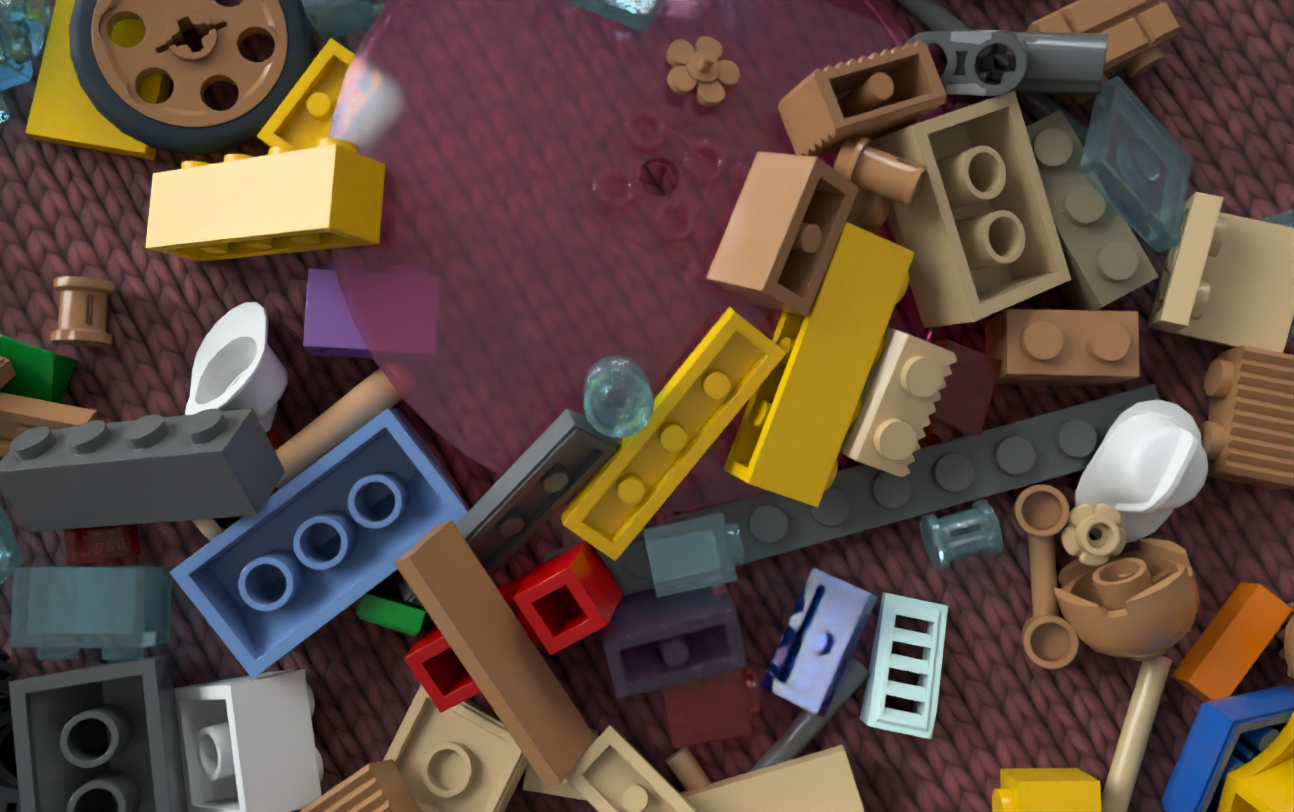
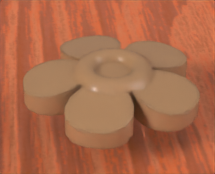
(700, 69)

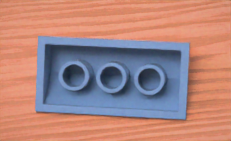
(320, 541)

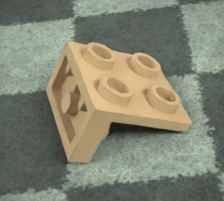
(1227, 279)

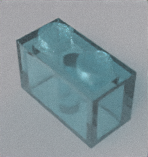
(90, 608)

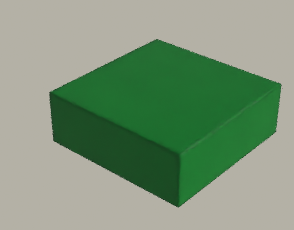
(392, 612)

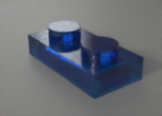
(818, 642)

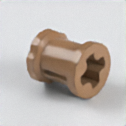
(82, 311)

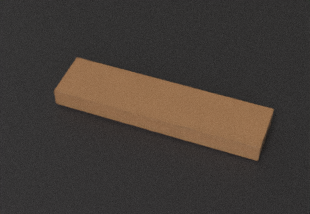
(496, 651)

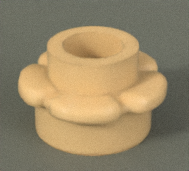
(1079, 524)

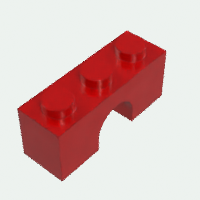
(552, 602)

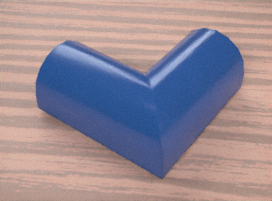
(1223, 739)

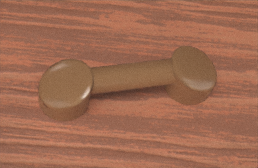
(1045, 636)

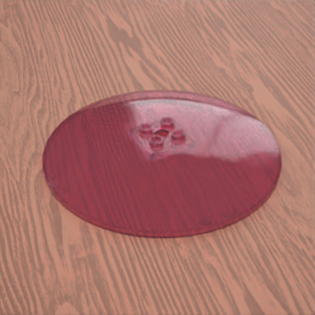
(521, 210)

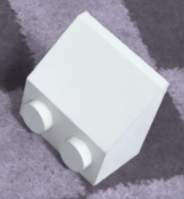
(249, 743)

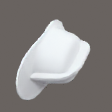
(238, 367)
(1146, 467)

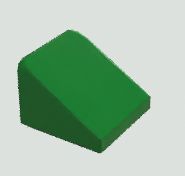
(38, 371)

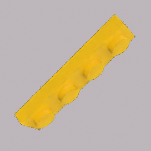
(682, 427)

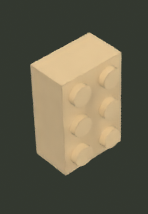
(980, 214)

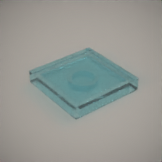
(1136, 165)

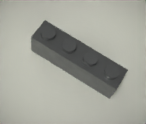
(141, 471)

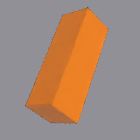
(1232, 642)

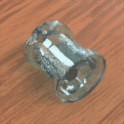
(981, 529)

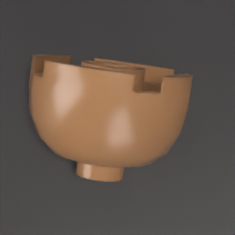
(1133, 602)

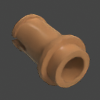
(880, 171)

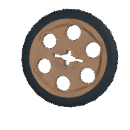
(184, 122)

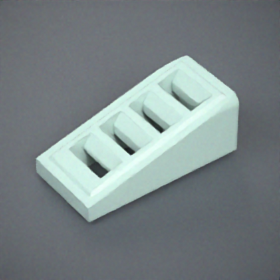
(925, 695)

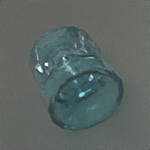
(617, 381)

